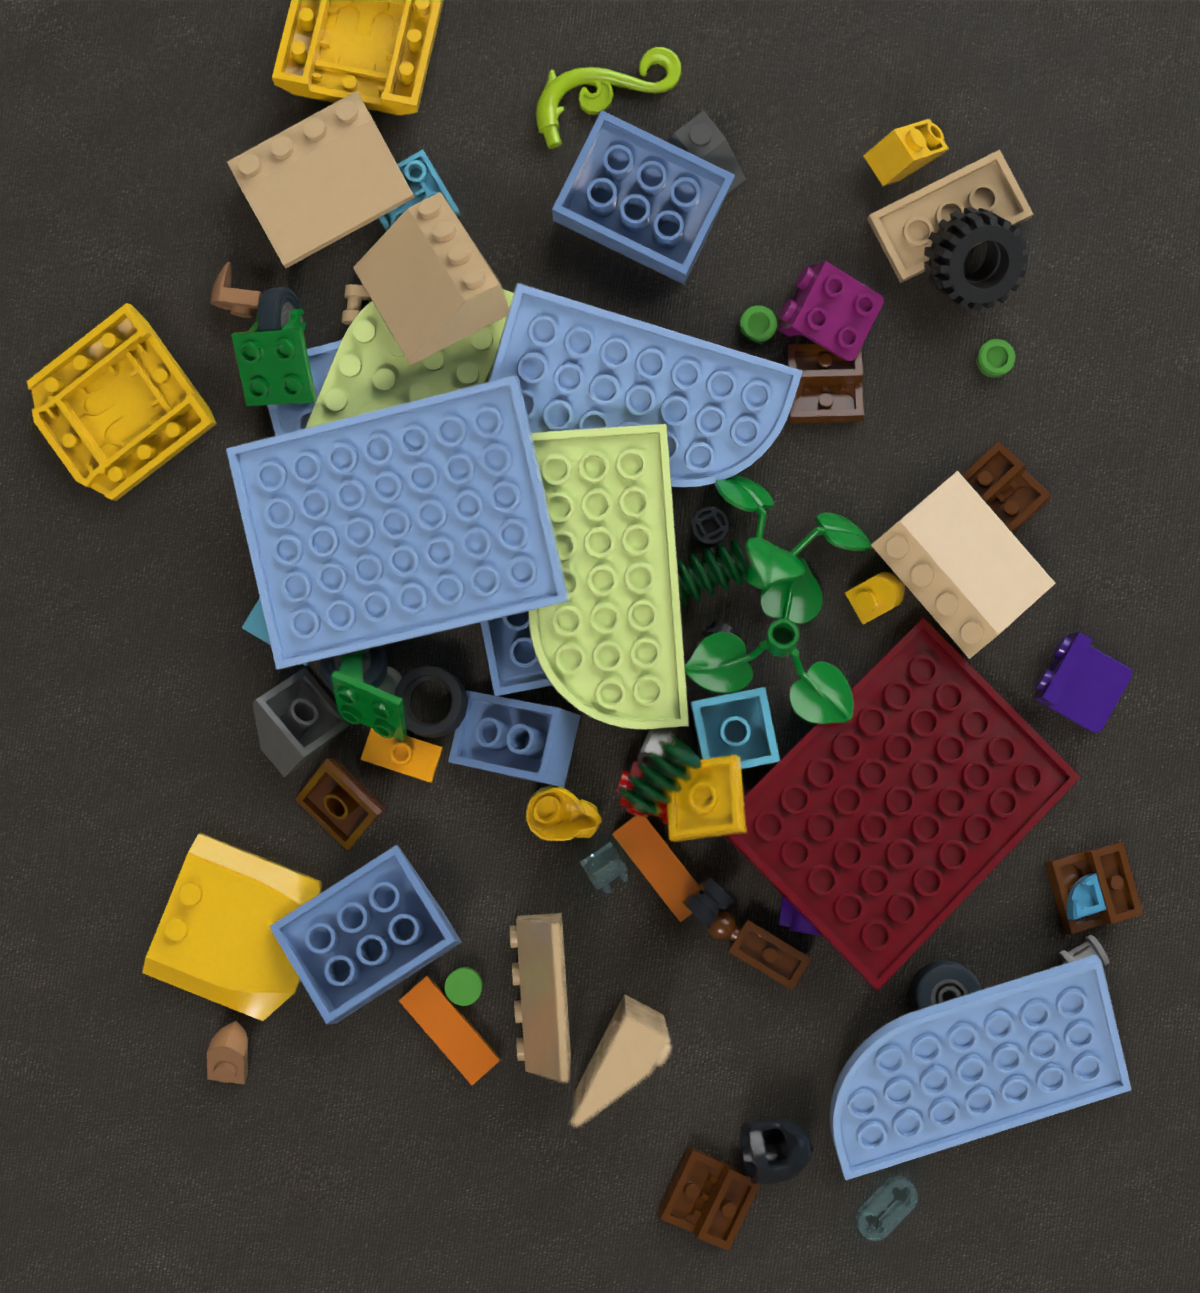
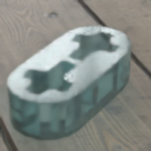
(893, 1214)

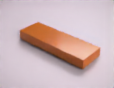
(657, 864)
(449, 1030)

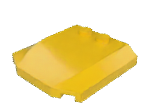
(358, 47)
(117, 405)
(219, 932)

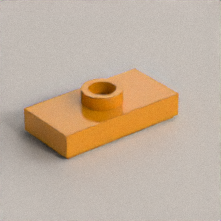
(409, 757)

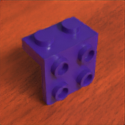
(1082, 683)

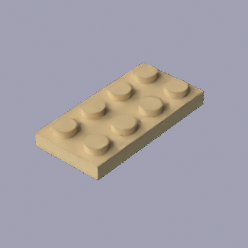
(907, 223)

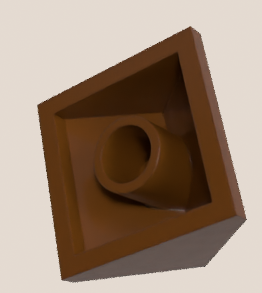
(340, 803)

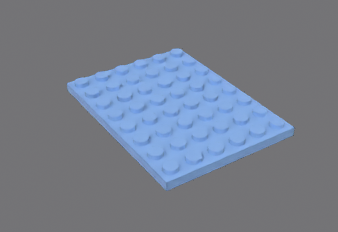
(398, 523)

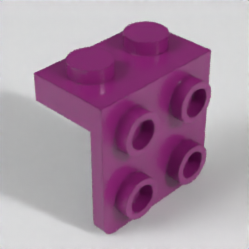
(831, 310)

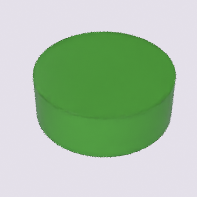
(758, 324)
(995, 358)
(463, 986)

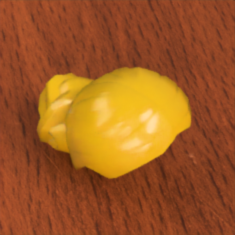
(560, 816)

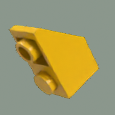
(906, 151)

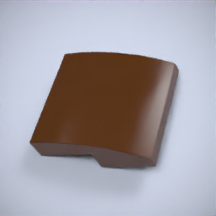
(828, 386)
(1007, 487)
(1115, 882)
(708, 1198)

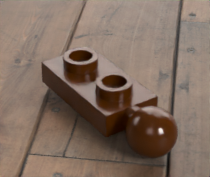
(761, 949)

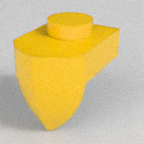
(876, 596)

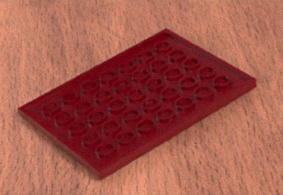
(902, 807)

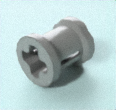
(1084, 950)

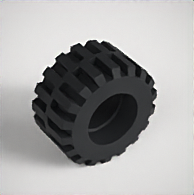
(997, 273)

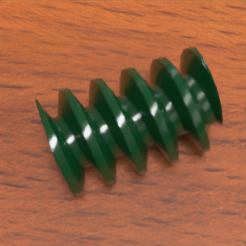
(711, 572)
(661, 776)

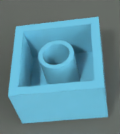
(736, 726)

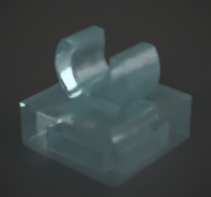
(604, 867)

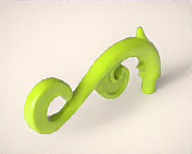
(602, 78)

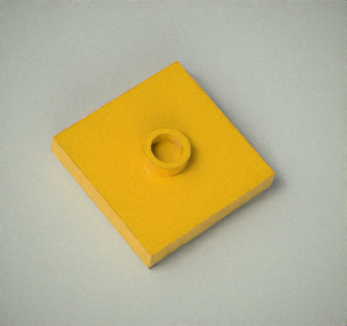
(709, 801)

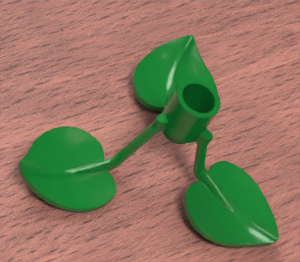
(769, 562)
(723, 666)

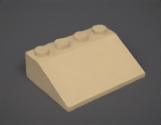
(321, 179)
(430, 280)
(963, 564)
(543, 995)
(624, 1057)

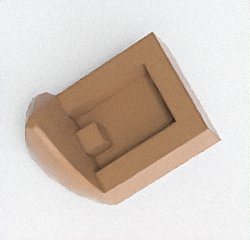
(239, 301)
(228, 1055)

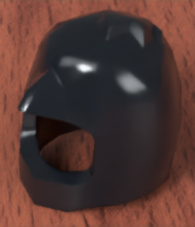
(774, 1149)

